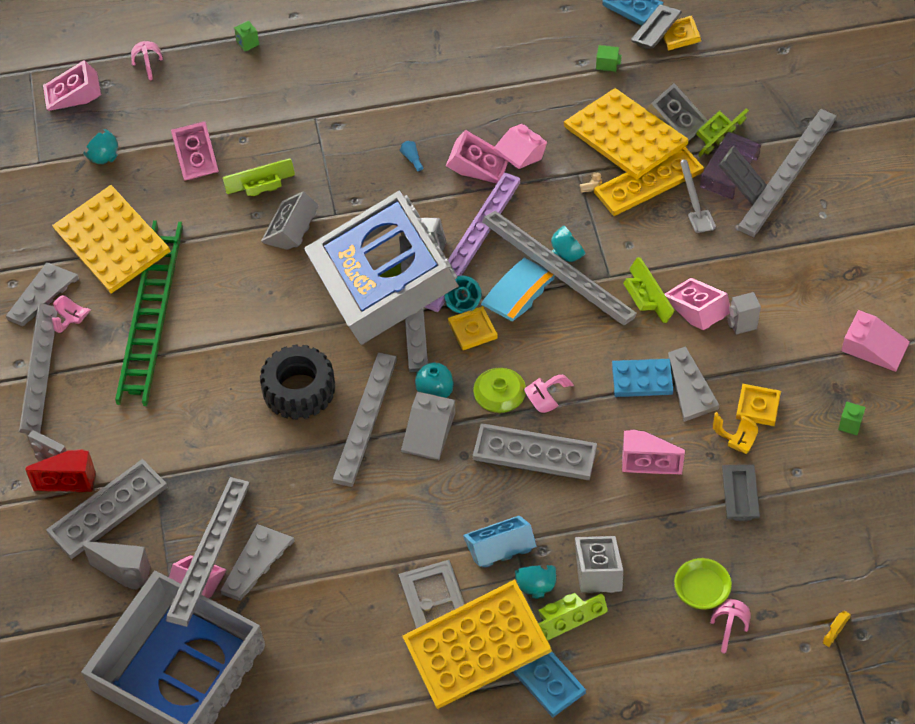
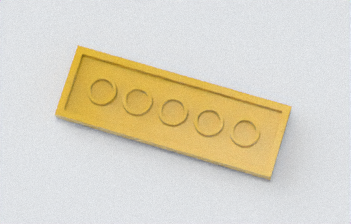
(628, 192)

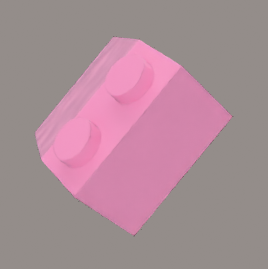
(72, 87)
(194, 150)
(476, 159)
(699, 303)
(875, 341)
(650, 454)

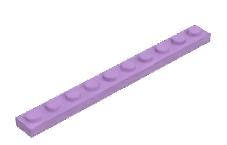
(478, 231)

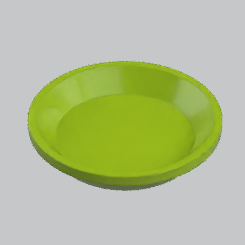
(499, 390)
(702, 583)

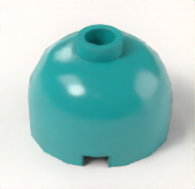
(102, 148)
(566, 246)
(457, 301)
(434, 380)
(536, 580)

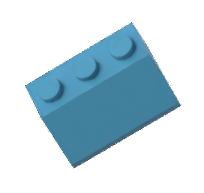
(500, 541)

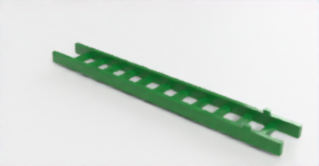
(137, 389)

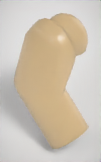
(595, 182)

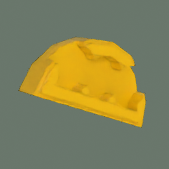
(836, 627)

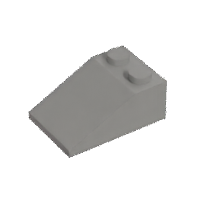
(677, 112)
(428, 425)
(120, 562)
(598, 564)

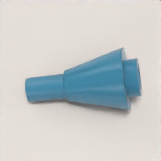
(409, 150)

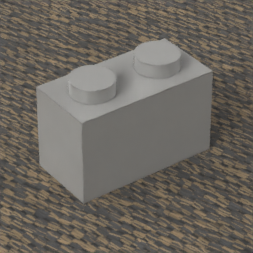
(744, 313)

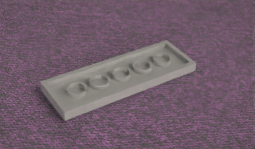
(535, 451)
(107, 508)

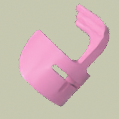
(144, 46)
(64, 303)
(548, 403)
(740, 611)

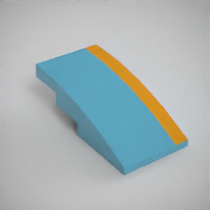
(518, 289)

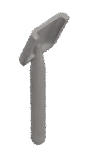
(700, 220)

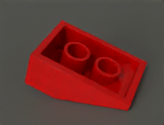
(63, 472)

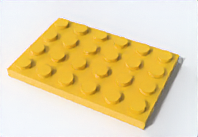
(626, 133)
(111, 239)
(476, 644)

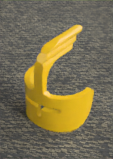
(746, 425)

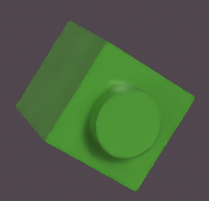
(246, 35)
(608, 58)
(851, 418)

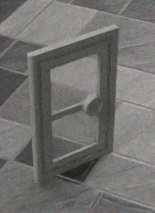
(431, 592)

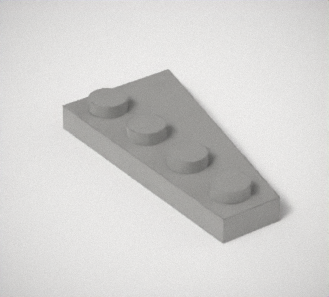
(43, 288)
(692, 389)
(257, 556)

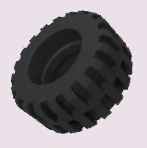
(292, 362)

